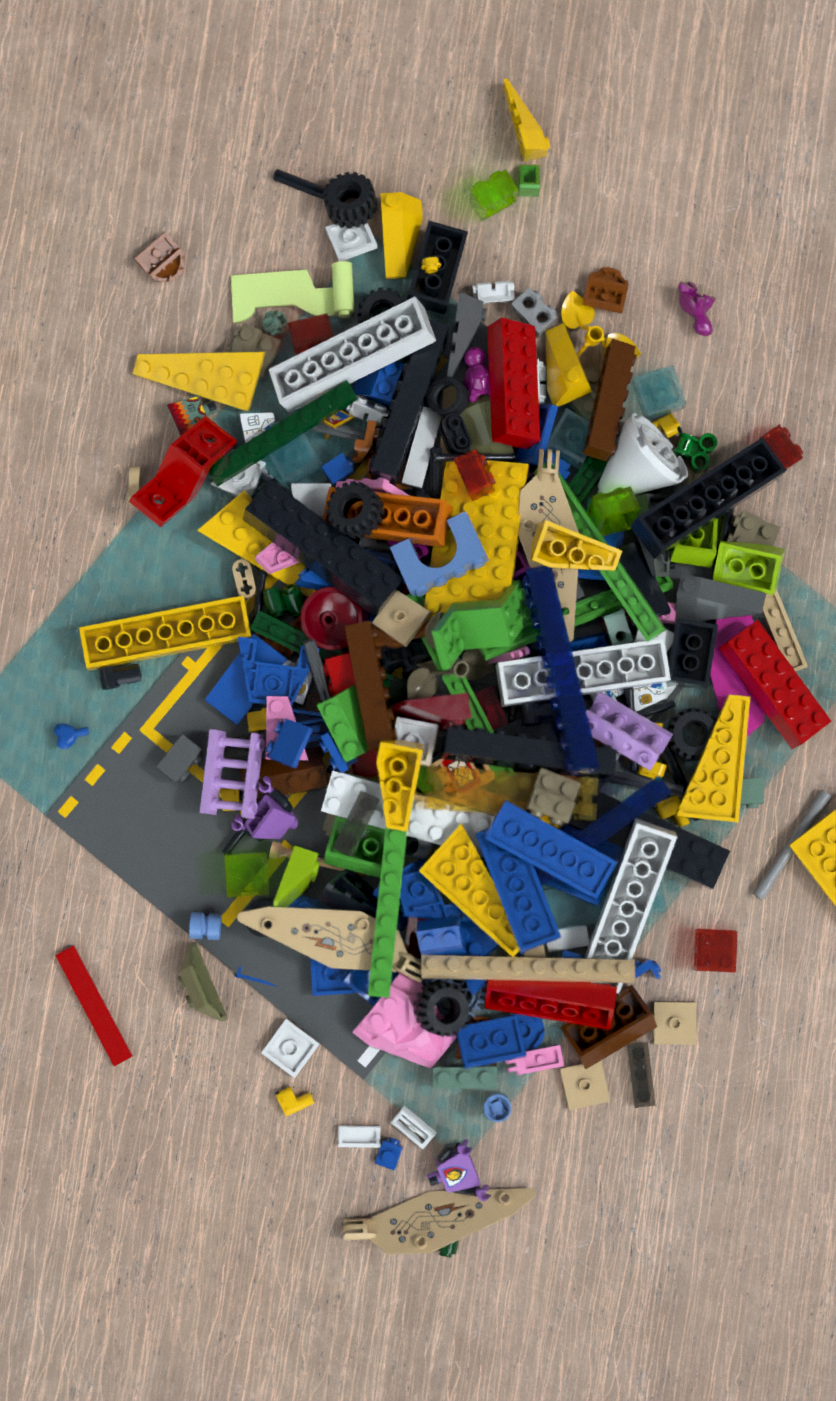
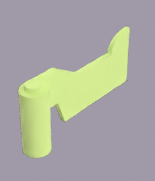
(293, 289)

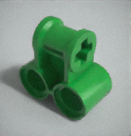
(695, 449)

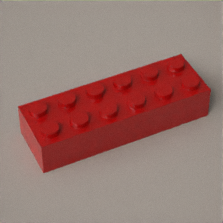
(513, 383)
(775, 684)
(554, 1000)

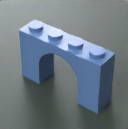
(468, 555)

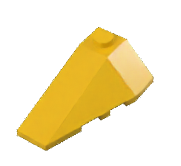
(527, 130)
(401, 225)
(563, 368)
(567, 549)
(398, 774)

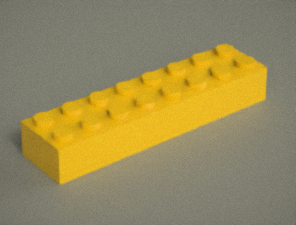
(165, 633)

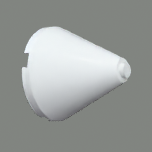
(642, 460)

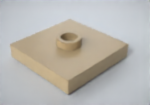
(401, 618)
(675, 1023)
(584, 1086)

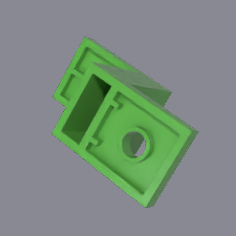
(481, 624)

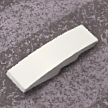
(420, 450)

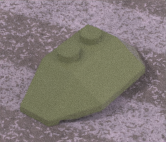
(478, 423)
(199, 985)

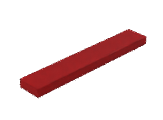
(94, 1005)

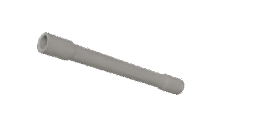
(767, 882)

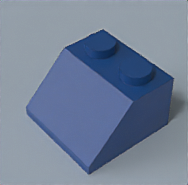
(381, 384)
(288, 742)
(441, 936)

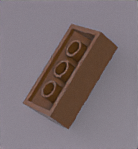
(306, 777)
(629, 1022)

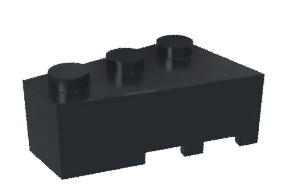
(349, 893)

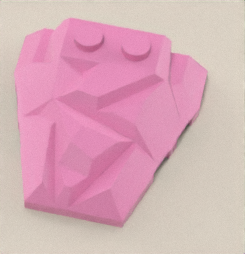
(394, 1029)

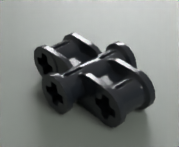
(405, 657)

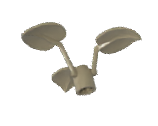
(424, 684)

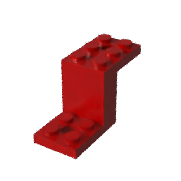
(183, 471)

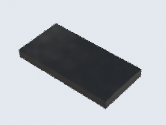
(636, 566)

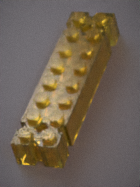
(487, 789)

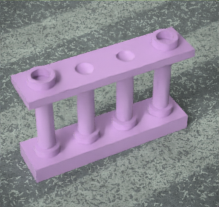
(627, 731)
(213, 768)

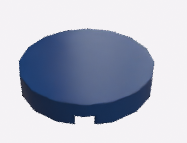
(532, 1031)

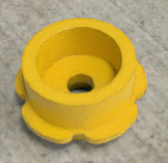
(430, 264)

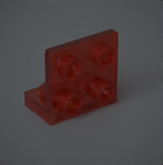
(715, 950)

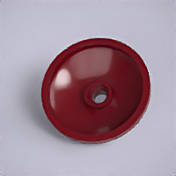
(331, 604)

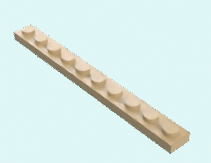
(528, 969)

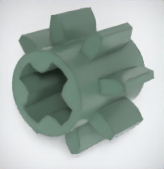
(274, 322)

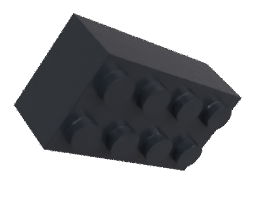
(435, 288)

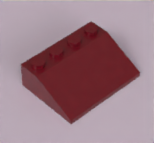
(439, 710)

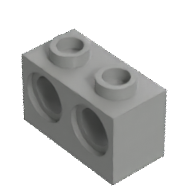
(530, 315)

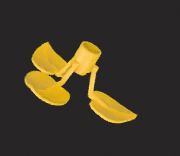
(575, 315)

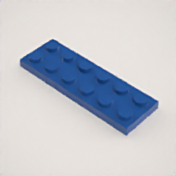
(550, 849)
(520, 896)

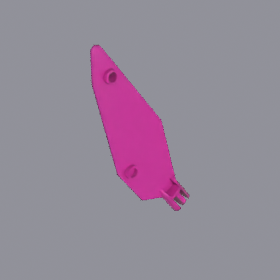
(725, 679)

